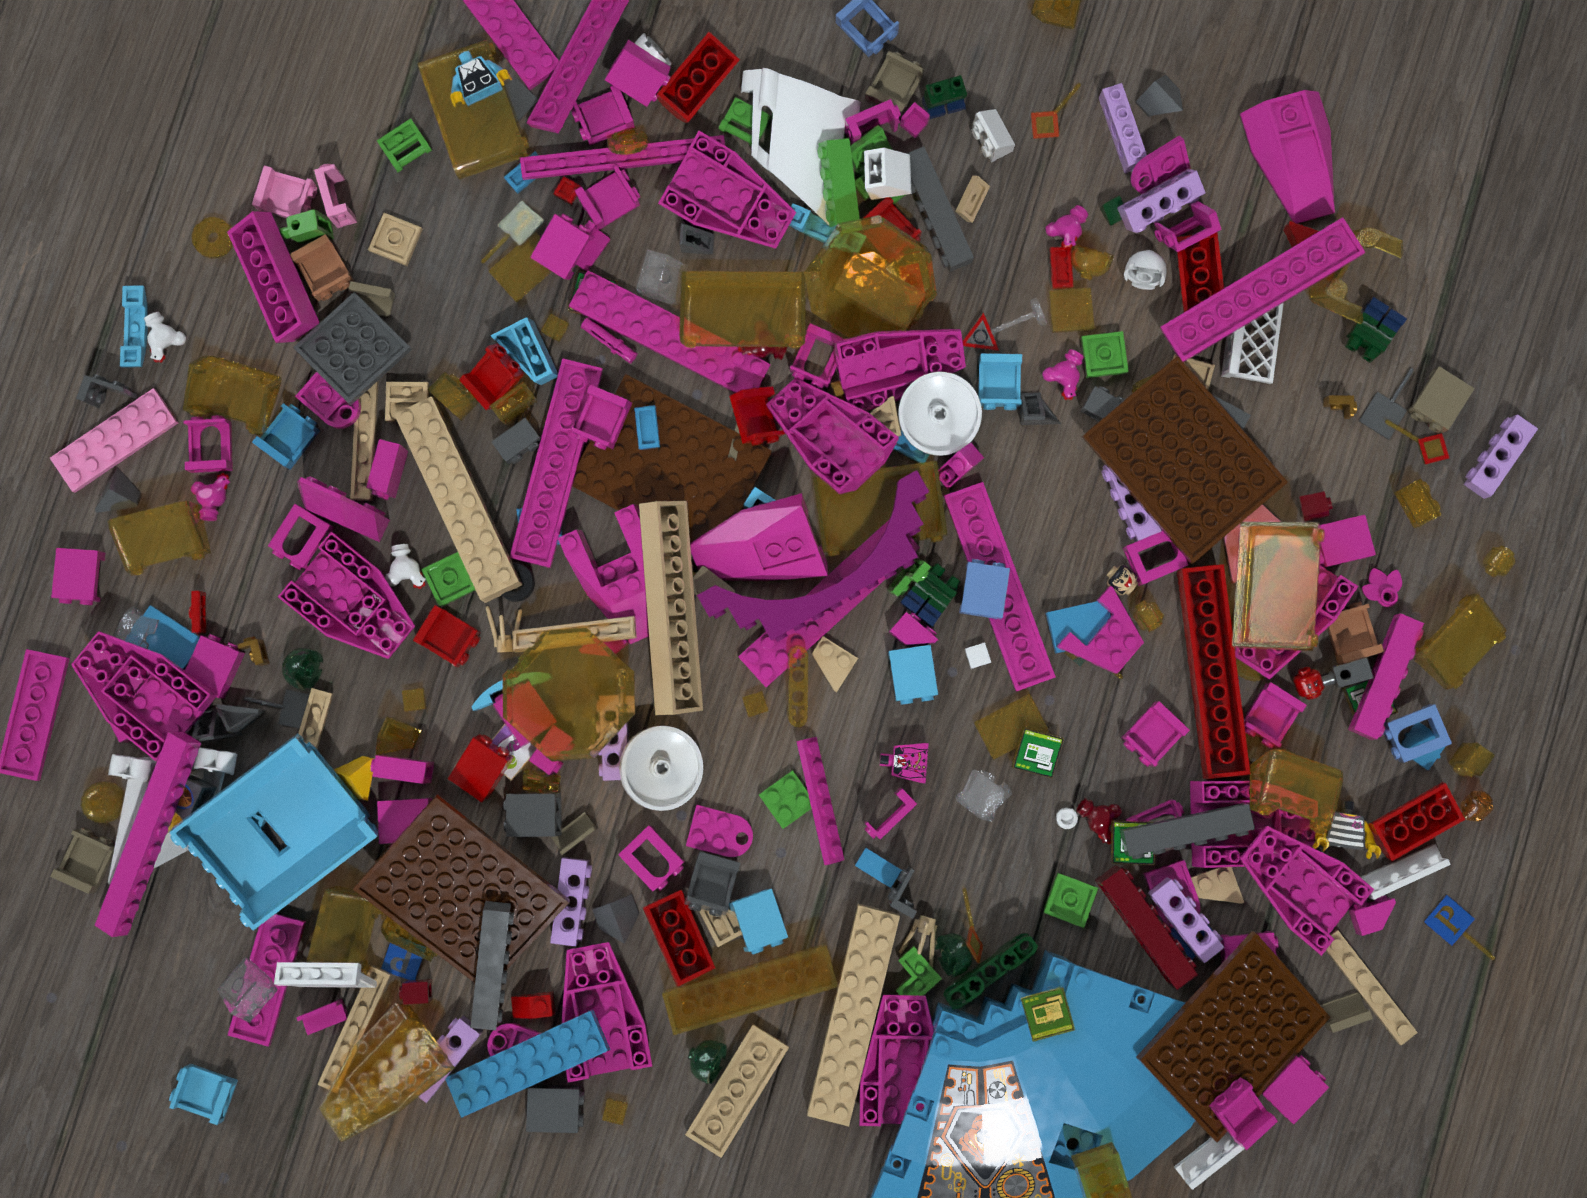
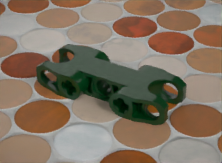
(1002, 966)

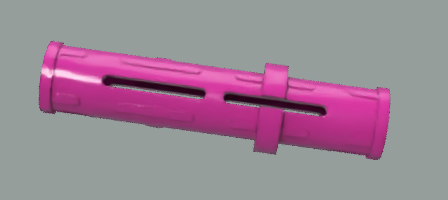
(616, 345)

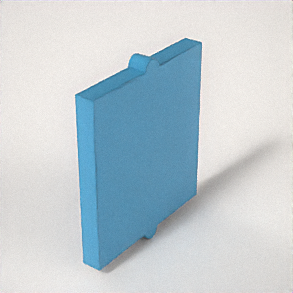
(1416, 736)

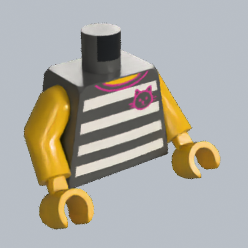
(1348, 832)

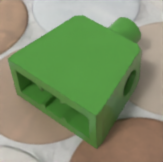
(307, 227)

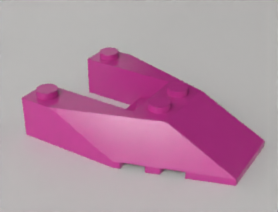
(620, 584)

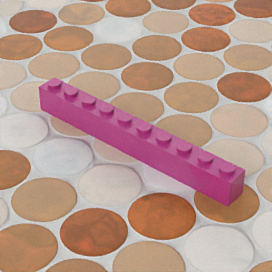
(147, 834)

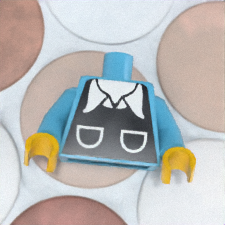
(476, 79)

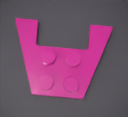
(1113, 642)

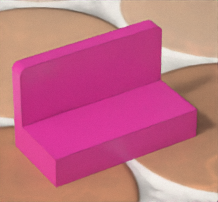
(593, 248)
(324, 1016)

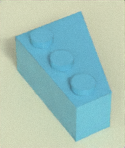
(528, 350)

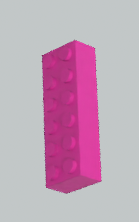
(273, 277)

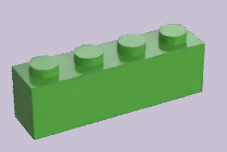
(838, 181)

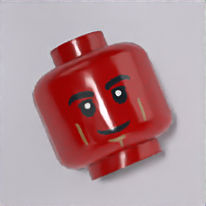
(1308, 683)

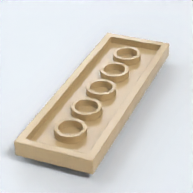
(737, 1090)

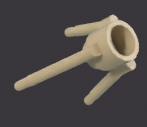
(503, 642)
(925, 926)

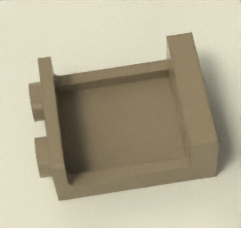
(895, 81)
(1440, 400)
(85, 861)

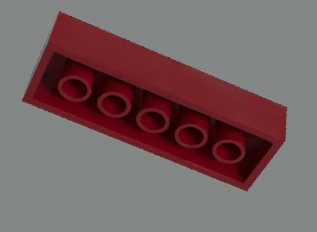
(1146, 927)

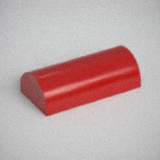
(697, 78)
(1199, 270)
(1416, 821)
(678, 938)

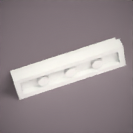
(1405, 871)
(1207, 1160)

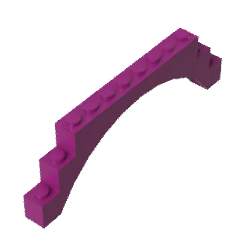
(889, 554)

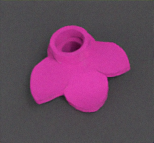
(1383, 584)

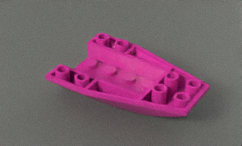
(1294, 152)
(726, 195)
(889, 361)
(832, 435)
(1331, 599)
(1303, 885)
(598, 984)
(894, 1059)

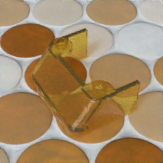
(1332, 290)

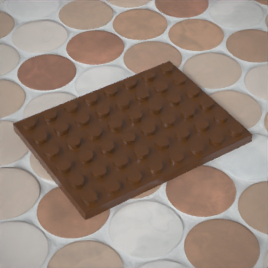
(1184, 459)
(686, 467)
(438, 884)
(1236, 1025)

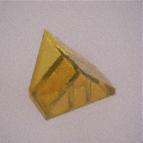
(396, 736)

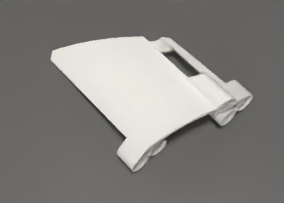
(800, 121)
(208, 765)

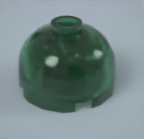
(302, 668)
(955, 954)
(706, 1060)

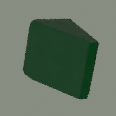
(1110, 210)

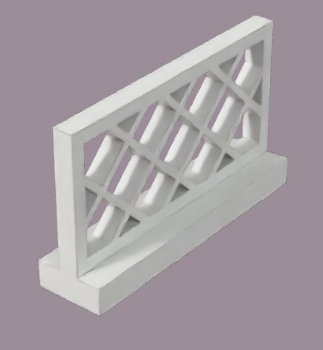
(1234, 351)
(322, 975)

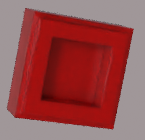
(566, 190)

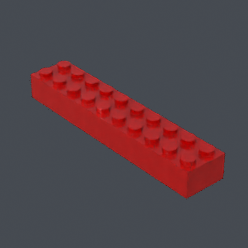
(1213, 672)

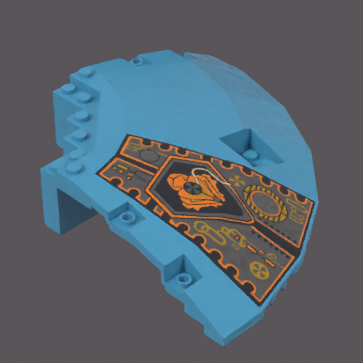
(1009, 1105)

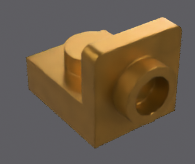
(1337, 402)
(258, 651)

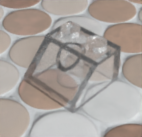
(661, 277)
(247, 990)

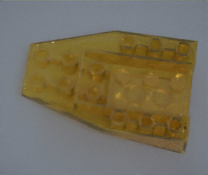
(384, 1073)

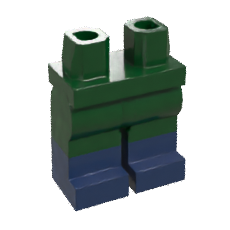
(945, 93)
(1373, 337)
(936, 591)

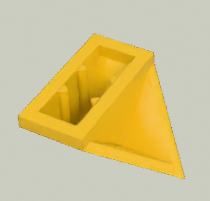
(357, 776)

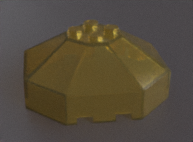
(881, 244)
(569, 694)

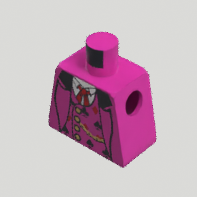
(907, 761)

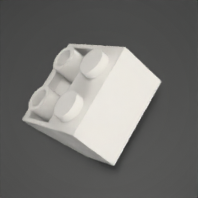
(992, 135)
(887, 173)

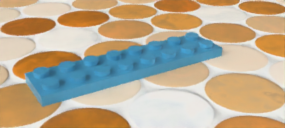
(527, 1063)

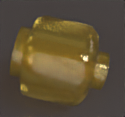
(1499, 561)
(1148, 616)

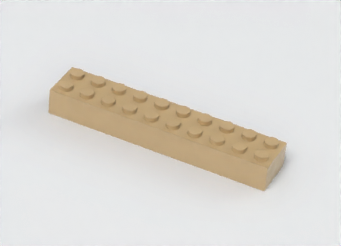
(458, 499)
(671, 607)
(853, 1015)

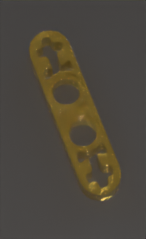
(798, 686)

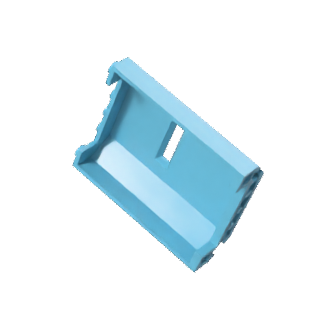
(306, 809)

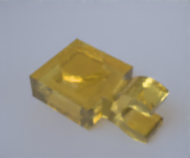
(537, 781)

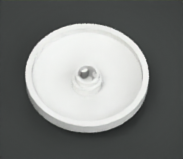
(939, 413)
(661, 768)

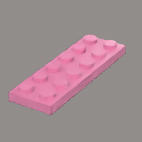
(114, 440)

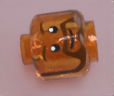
(1476, 806)

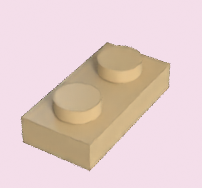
(972, 199)

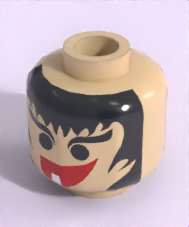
(1122, 579)

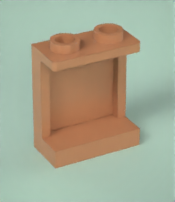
(322, 268)
(1353, 634)

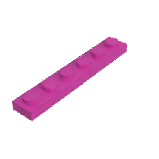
(820, 801)

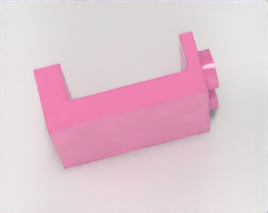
(283, 193)
(340, 214)

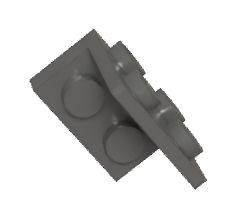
(93, 390)
(903, 905)

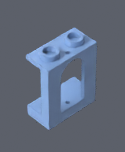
(854, 7)
(1395, 726)

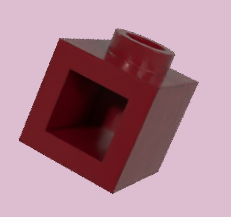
(1315, 506)
(416, 991)

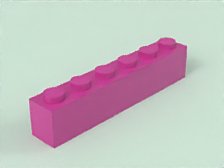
(1387, 674)

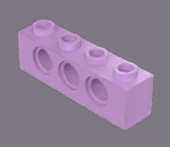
(1122, 126)
(1132, 210)
(1522, 432)
(1127, 511)
(607, 770)
(560, 933)
(1203, 949)
(455, 1053)

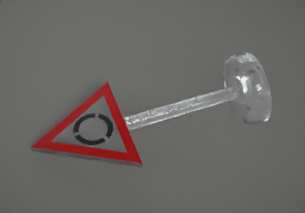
(982, 336)

